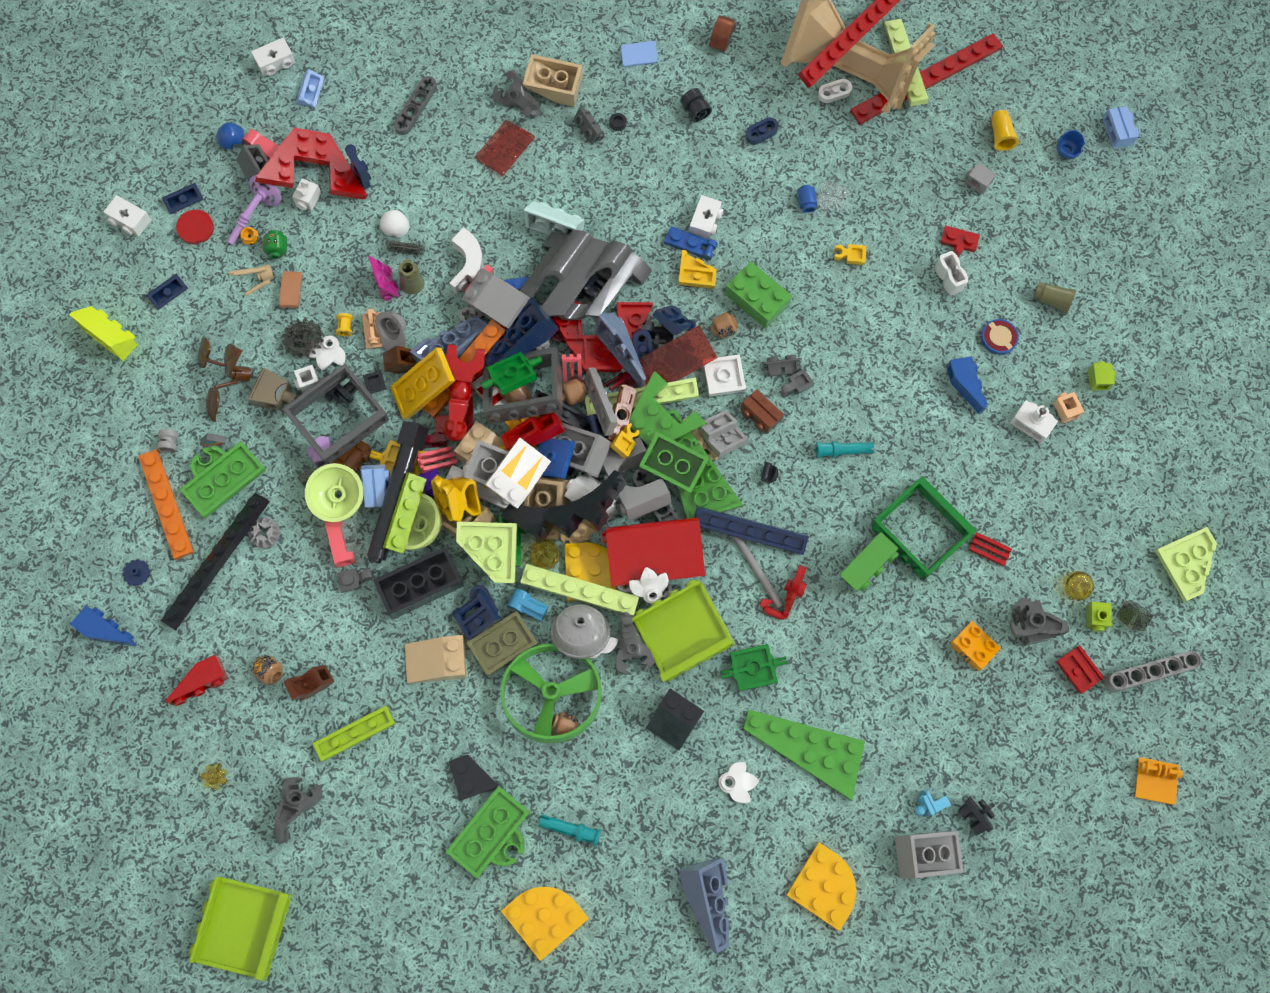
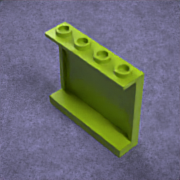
(683, 630)
(240, 927)

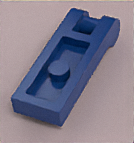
(691, 243)

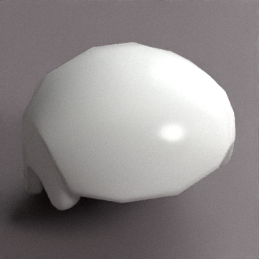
(394, 223)

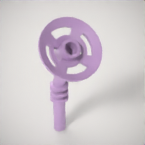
(260, 195)

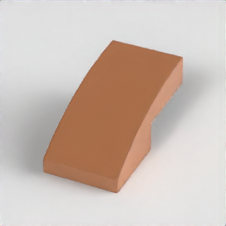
(290, 289)

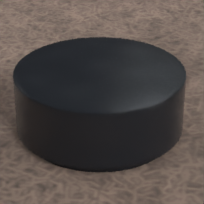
(617, 122)

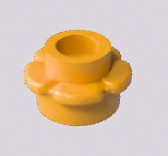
(246, 232)

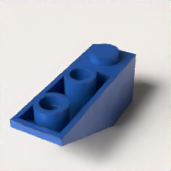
(965, 379)
(95, 627)

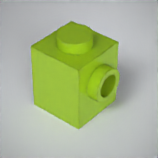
(1101, 376)
(1098, 616)

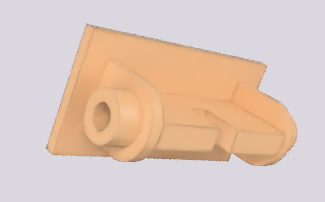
(371, 334)

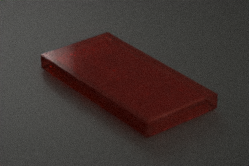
(679, 356)

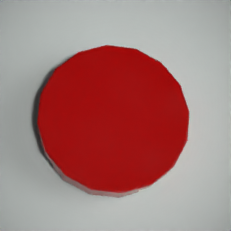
(195, 226)

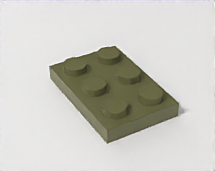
(502, 643)

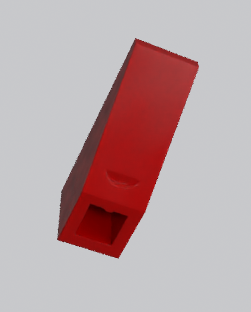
(202, 676)

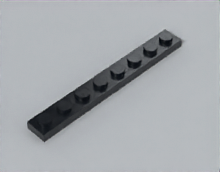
(214, 562)

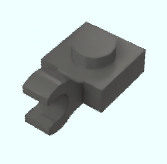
(798, 382)
(351, 579)

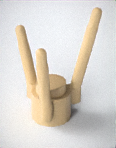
(264, 273)

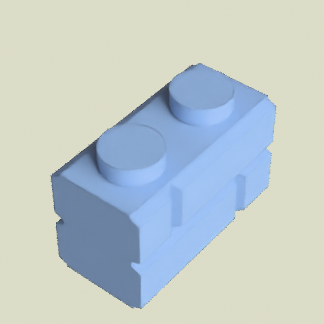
(1120, 127)
(374, 484)

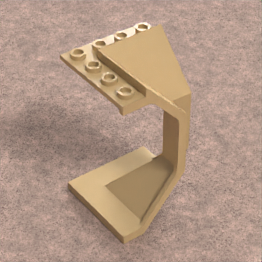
(819, 24)

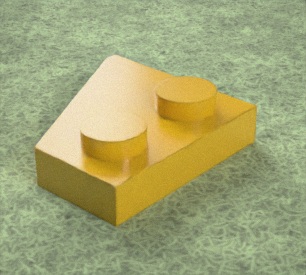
(696, 273)

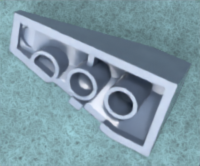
(461, 336)
(615, 337)
(704, 891)

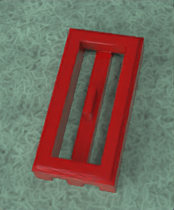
(992, 542)

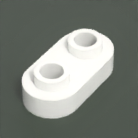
(833, 90)

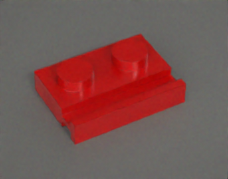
(1080, 669)

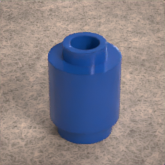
(807, 198)

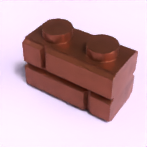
(761, 411)

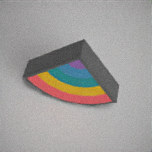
(212, 440)

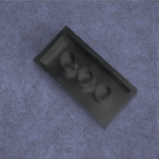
(418, 583)

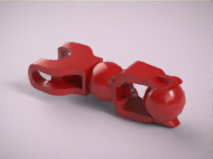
(461, 391)

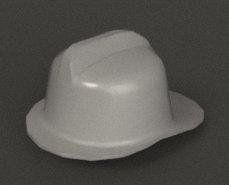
(391, 329)

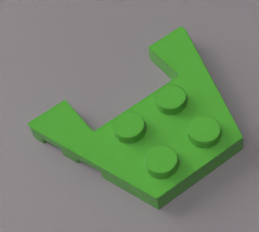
(652, 417)

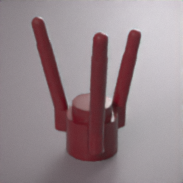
(623, 378)

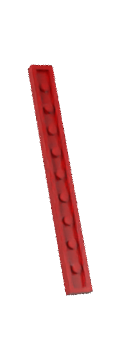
(845, 41)
(934, 74)

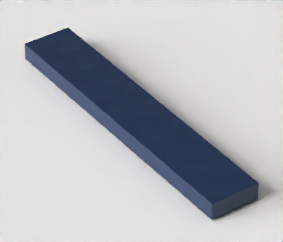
(751, 530)

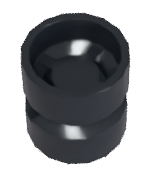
(694, 103)

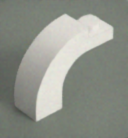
(469, 247)

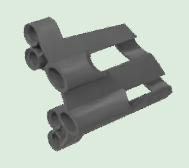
(574, 260)

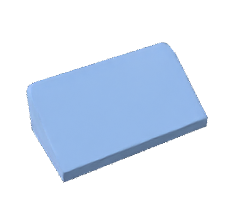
(639, 53)
(309, 89)

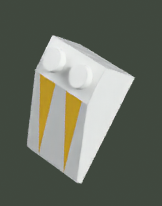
(517, 473)

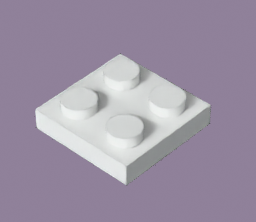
(725, 376)

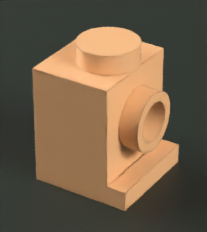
(1074, 407)

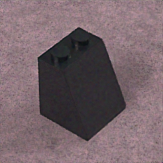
(674, 719)

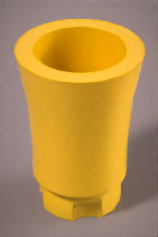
(1003, 131)

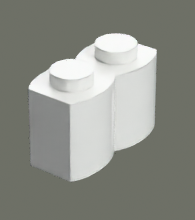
(951, 273)

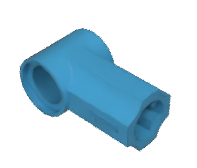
(526, 604)

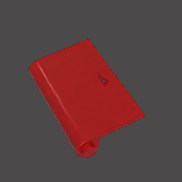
(664, 545)

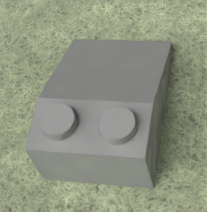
(495, 298)
(589, 449)
(484, 461)
(928, 854)

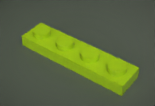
(404, 513)
(354, 733)

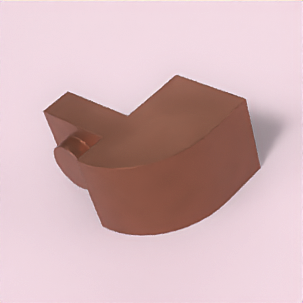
(722, 33)
(310, 683)

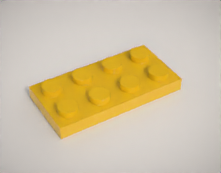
(422, 383)

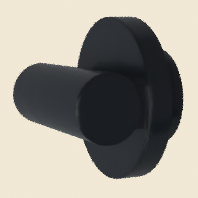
(769, 473)

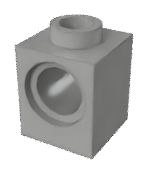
(980, 178)

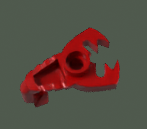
(794, 589)

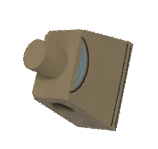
(271, 391)

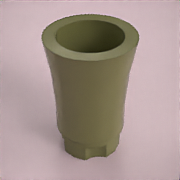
(410, 278)
(1054, 296)

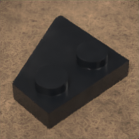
(470, 777)

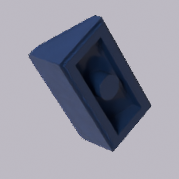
(182, 198)
(166, 291)

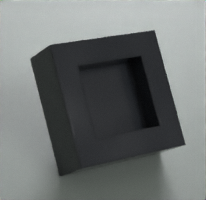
(374, 382)

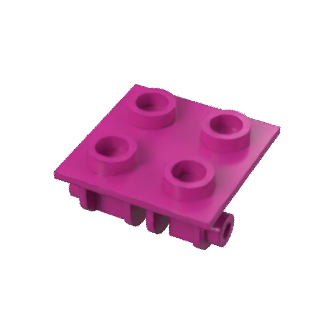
(383, 277)

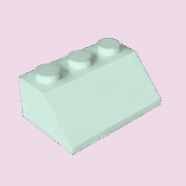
(547, 219)

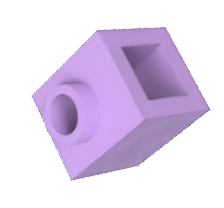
(324, 443)

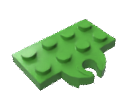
(220, 477)
(490, 834)

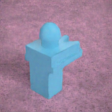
(928, 806)

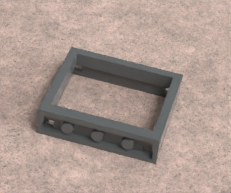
(529, 407)
(354, 436)

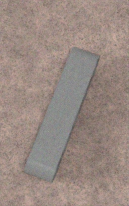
(1161, 671)

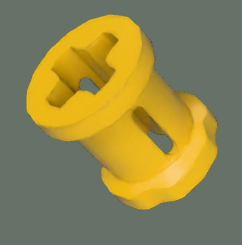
(344, 324)

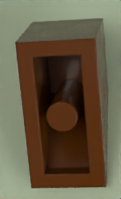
(398, 360)

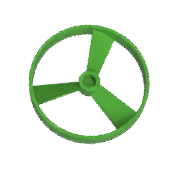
(551, 693)

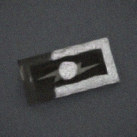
(405, 247)

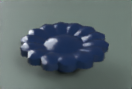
(136, 572)

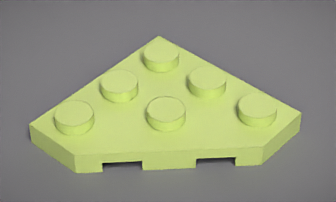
(491, 547)
(1189, 562)

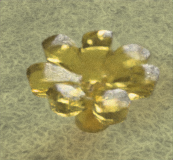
(214, 776)

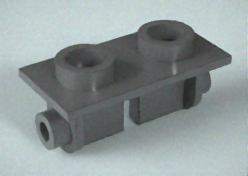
(585, 121)
(774, 365)

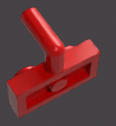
(959, 239)

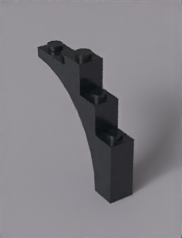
(566, 518)

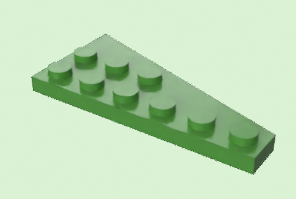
(711, 489)
(821, 753)

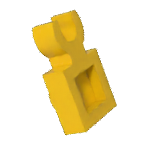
(853, 254)
(624, 441)

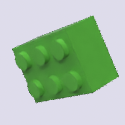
(758, 294)
(674, 462)
(870, 562)

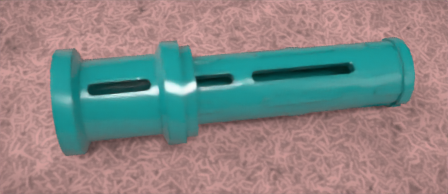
(834, 448)
(579, 831)

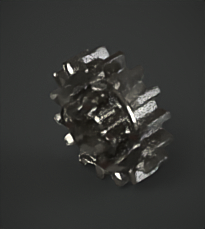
(302, 338)

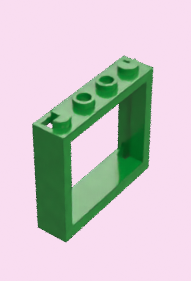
(943, 507)

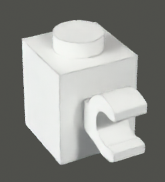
(306, 195)

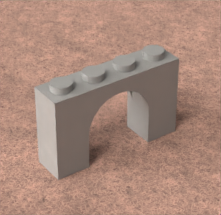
(636, 500)

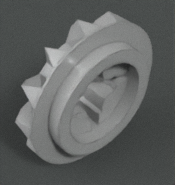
(272, 534)

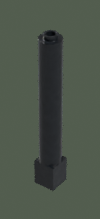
(411, 441)

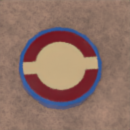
(999, 336)

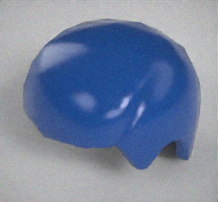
(229, 134)
(1074, 141)

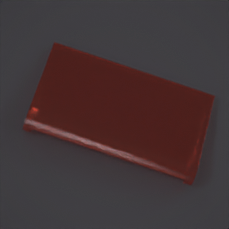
(504, 147)

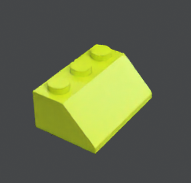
(104, 331)

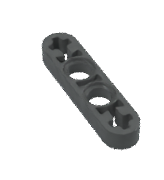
(412, 104)

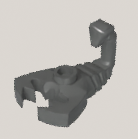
(517, 96)
(1037, 621)
(631, 646)
(292, 805)

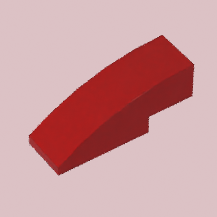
(534, 430)

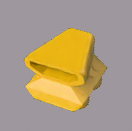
(455, 496)

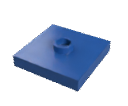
(559, 454)

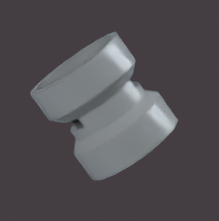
(167, 440)

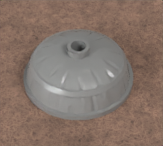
(583, 639)

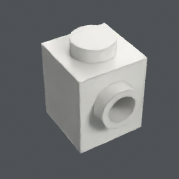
(306, 378)

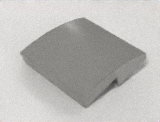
(722, 433)

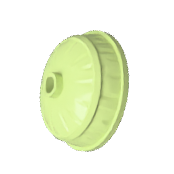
(322, 490)
(430, 515)

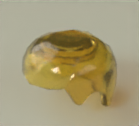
(539, 551)
(1078, 585)

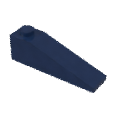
(526, 333)

